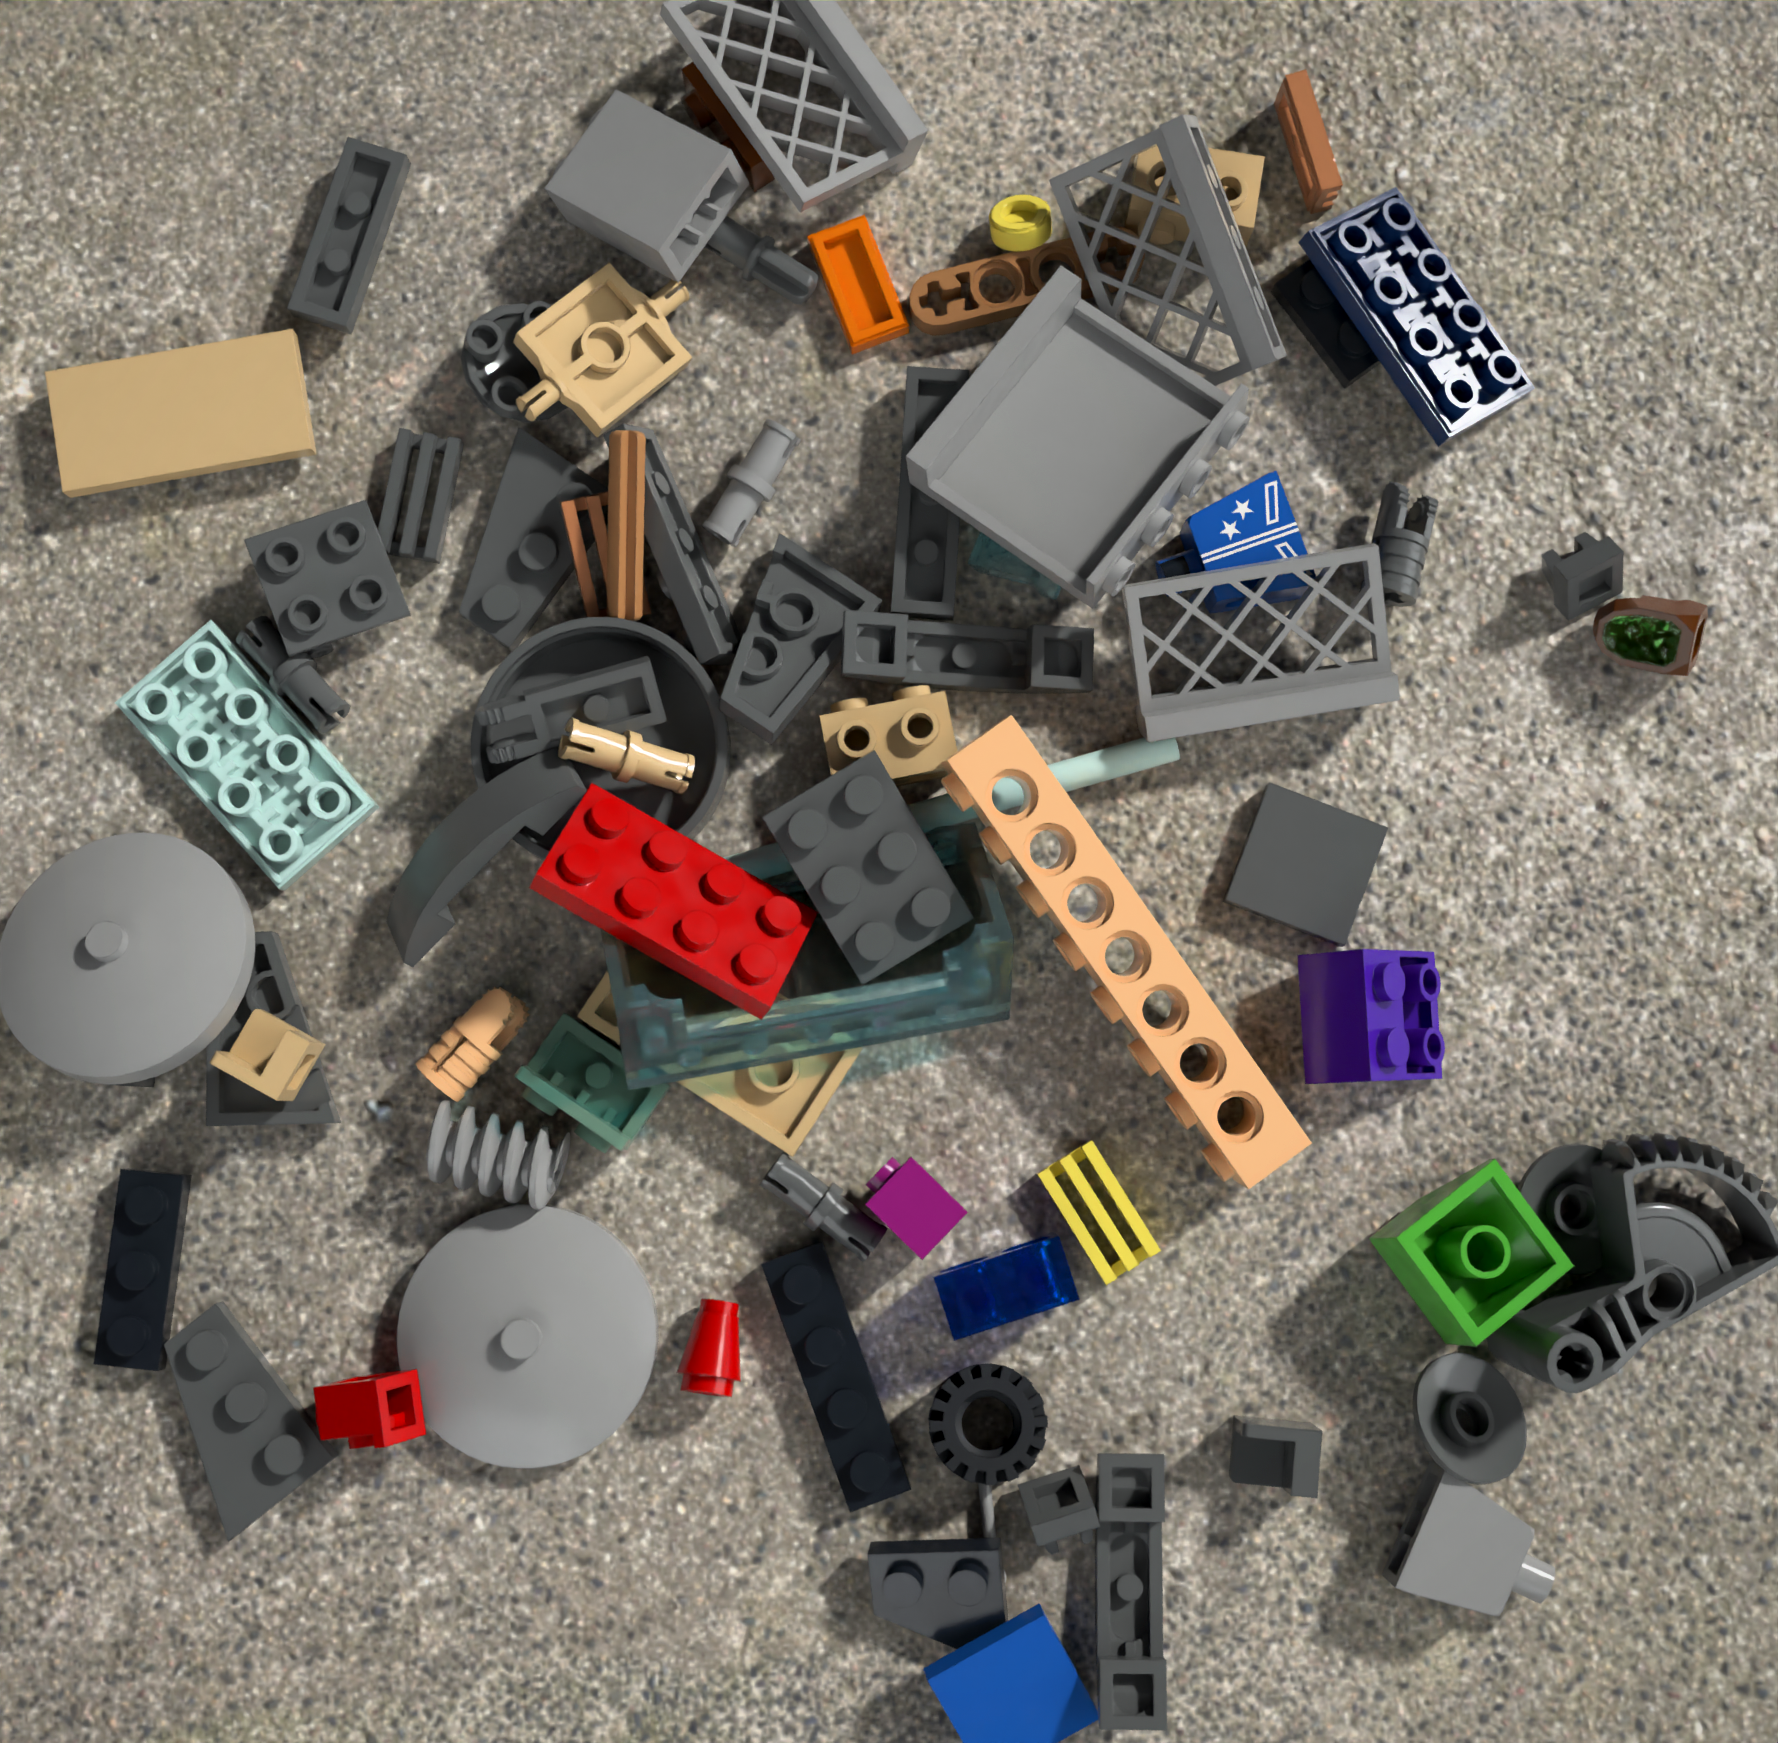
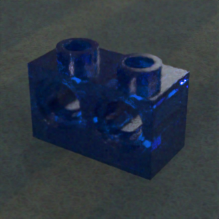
(1005, 1285)

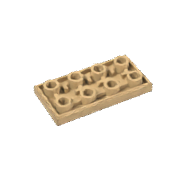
(180, 413)

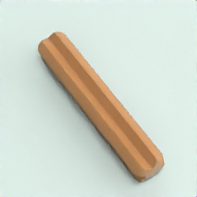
(626, 524)

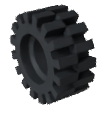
(1027, 1432)

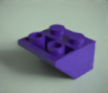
(1370, 1016)

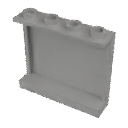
(1075, 442)

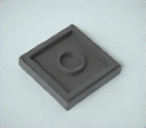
(1305, 864)

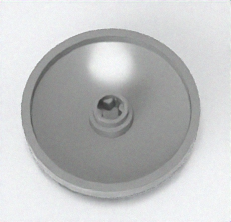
(125, 958)
(528, 1335)

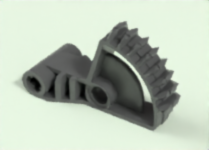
(1608, 1317)

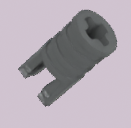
(1402, 549)

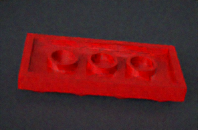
(675, 901)

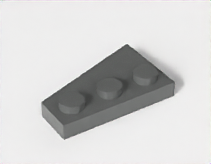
(526, 541)

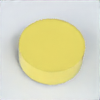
(1020, 223)

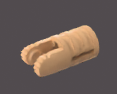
(473, 1043)

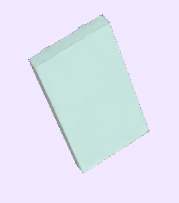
(247, 755)

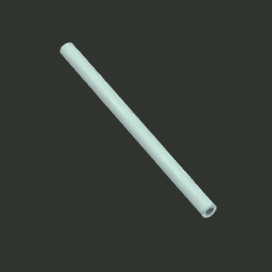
(1006, 794)

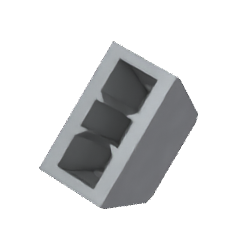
(1464, 1549)

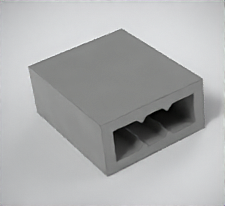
(647, 185)

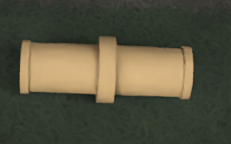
(626, 756)

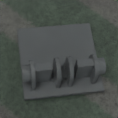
(327, 579)

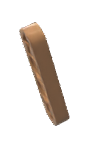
(1018, 267)

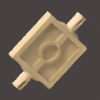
(602, 349)

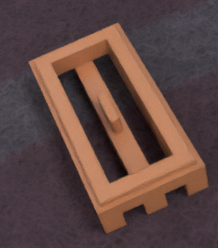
(1307, 142)
(569, 511)

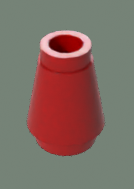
(712, 1350)

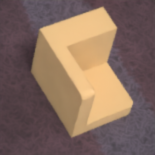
(270, 1056)

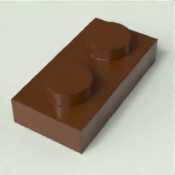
(708, 110)

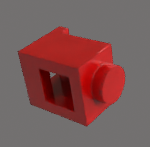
(371, 1409)

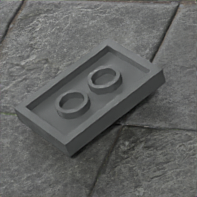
(867, 867)

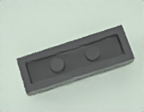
(349, 235)

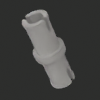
(751, 482)

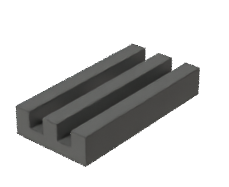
(428, 446)

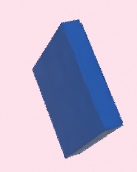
(1013, 1685)

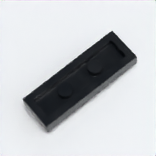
(142, 1269)

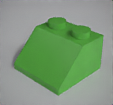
(1471, 1254)

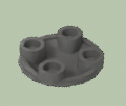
(495, 365)

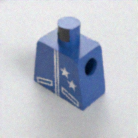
(1237, 531)

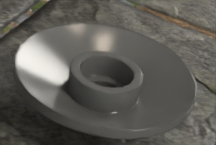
(1544, 1186)
(1469, 1418)

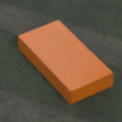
(858, 284)

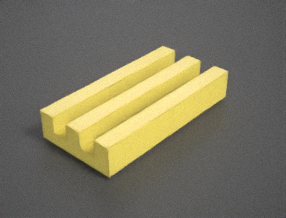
(1127, 1258)

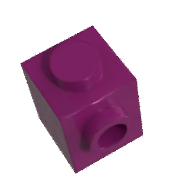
(913, 1205)

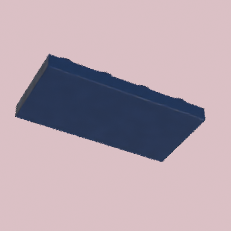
(1416, 315)

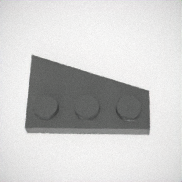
(790, 639)
(233, 1101)
(243, 1419)

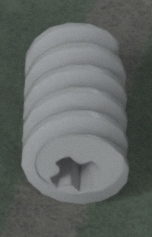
(495, 1157)

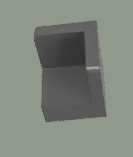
(1276, 1454)

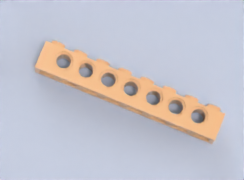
(1268, 1130)

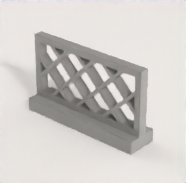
(840, 63)
(1211, 230)
(1268, 697)

